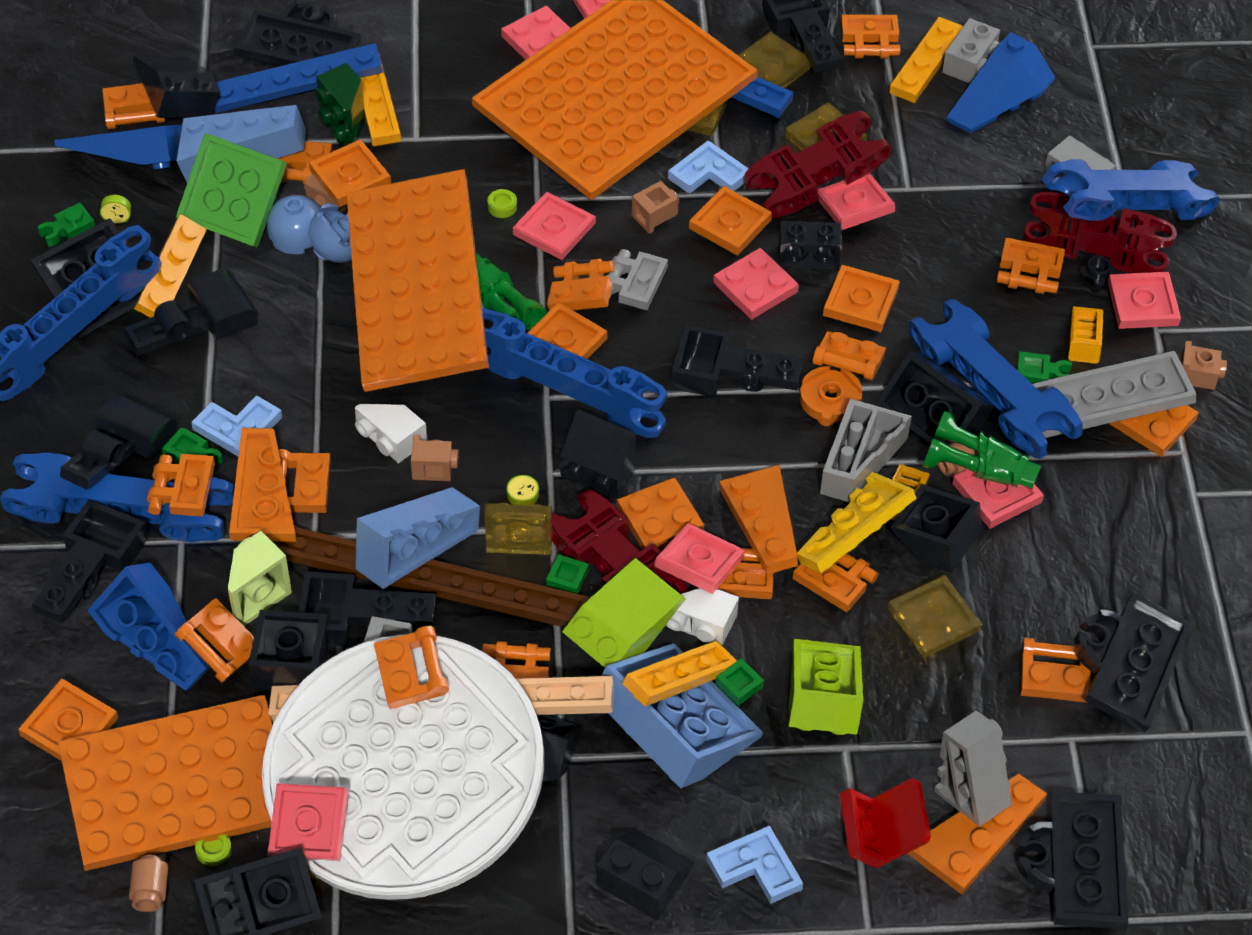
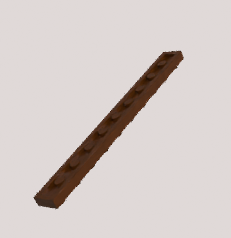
(444, 580)

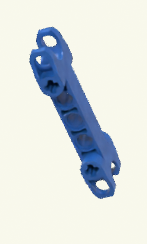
(1101, 192)
(109, 279)
(612, 391)
(1023, 407)
(54, 495)

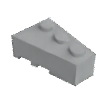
(862, 446)
(974, 769)

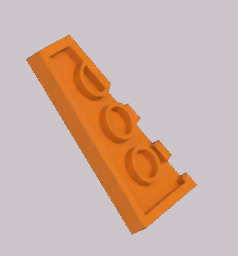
(260, 490)
(763, 516)
(963, 850)

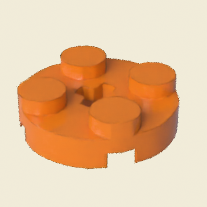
(824, 408)

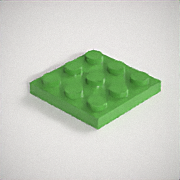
(231, 189)

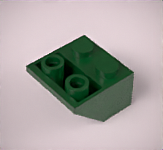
(341, 103)

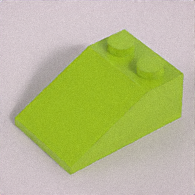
(624, 615)
(825, 687)

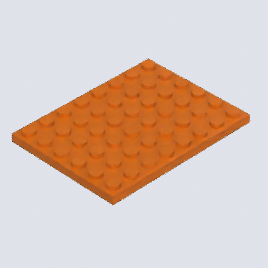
(614, 91)

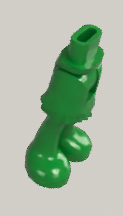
(497, 286)
(993, 461)

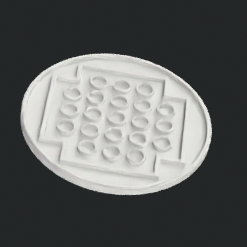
(428, 783)

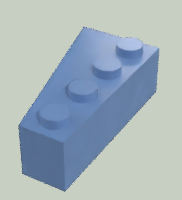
(267, 131)
(412, 533)

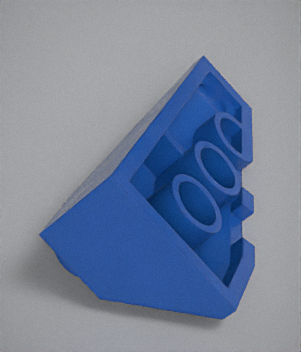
(1006, 79)
(137, 146)
(144, 617)

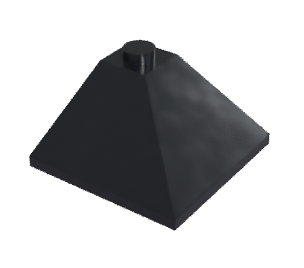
(70, 260)

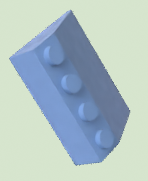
(683, 733)

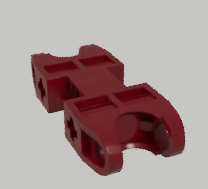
(833, 155)
(1102, 237)
(602, 540)

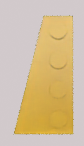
(861, 517)

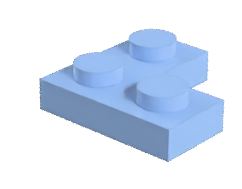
(705, 164)
(225, 428)
(759, 856)

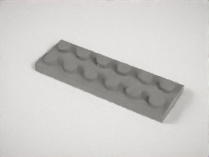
(1124, 390)

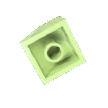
(257, 577)

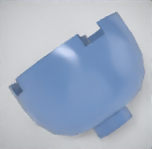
(290, 223)
(330, 234)

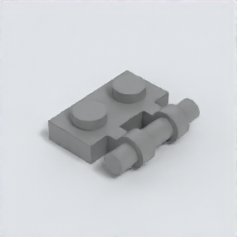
(642, 280)

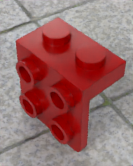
(885, 825)

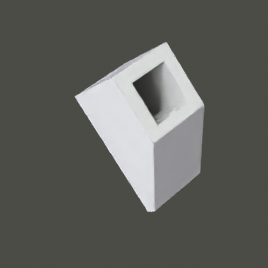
(390, 428)
(706, 615)

